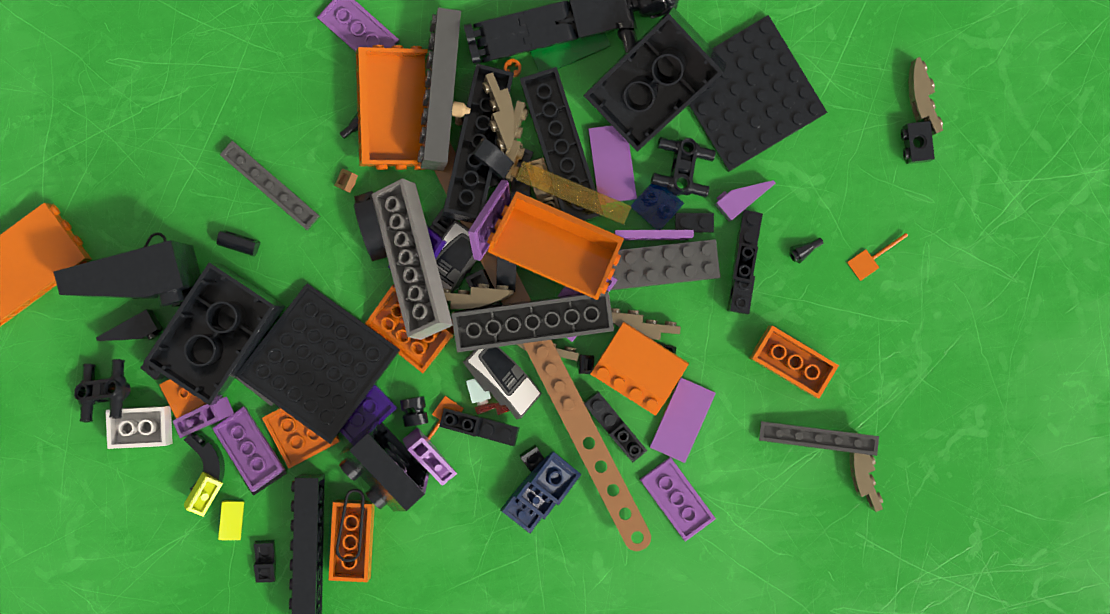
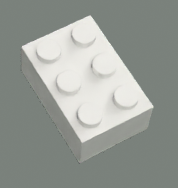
(140, 427)

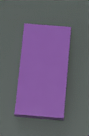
(356, 25)
(612, 164)
(487, 219)
(655, 234)
(682, 420)
(248, 449)
(677, 498)

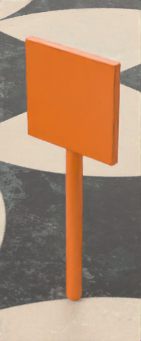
(864, 264)
(445, 403)

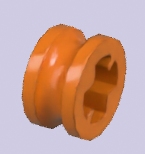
(509, 63)

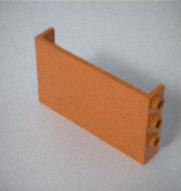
(390, 105)
(556, 245)
(31, 255)

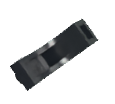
(369, 226)
(210, 454)

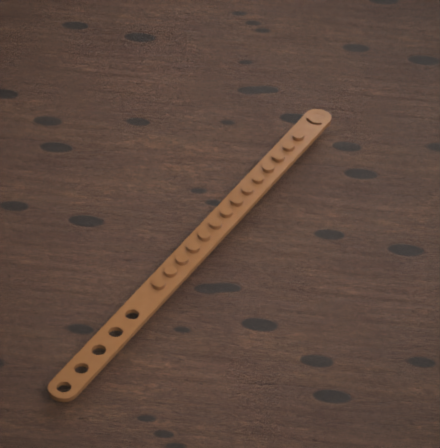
(570, 407)

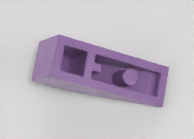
(739, 199)
(203, 417)
(429, 456)

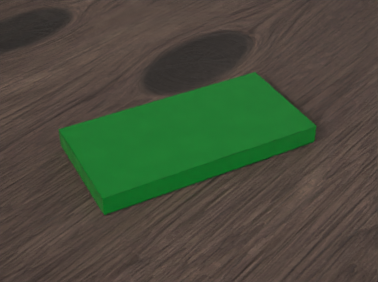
(569, 52)

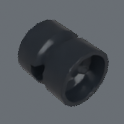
(414, 418)

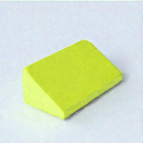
(202, 494)
(231, 520)

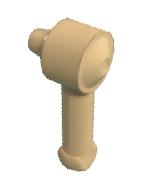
(459, 110)

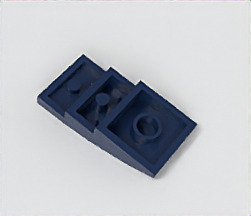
(540, 492)

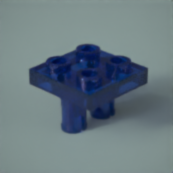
(657, 206)

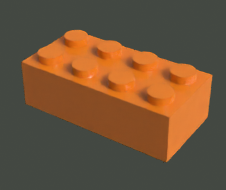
(793, 361)
(359, 569)

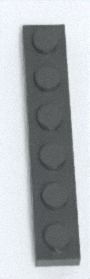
(270, 185)
(819, 438)

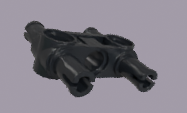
(683, 167)
(111, 390)

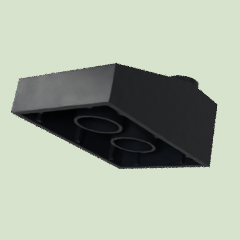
(656, 79)
(152, 272)
(214, 333)
(386, 467)

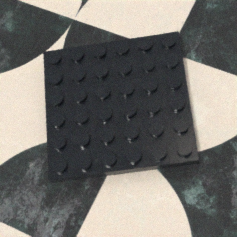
(757, 96)
(318, 363)

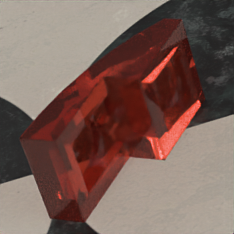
(488, 406)

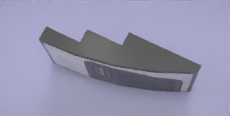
(455, 257)
(503, 378)

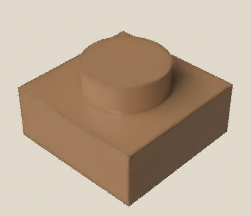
(346, 180)

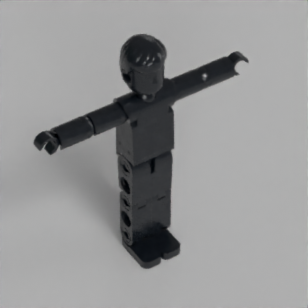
(559, 24)

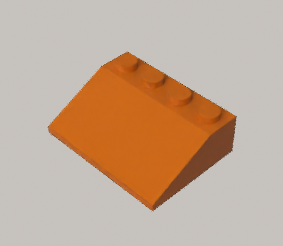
(389, 323)
(639, 368)

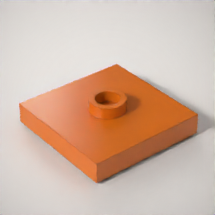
(179, 399)

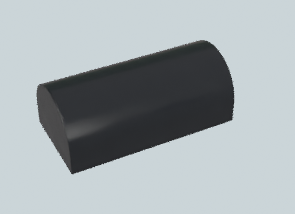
(238, 243)

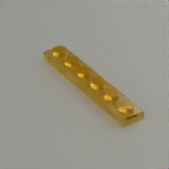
(573, 193)

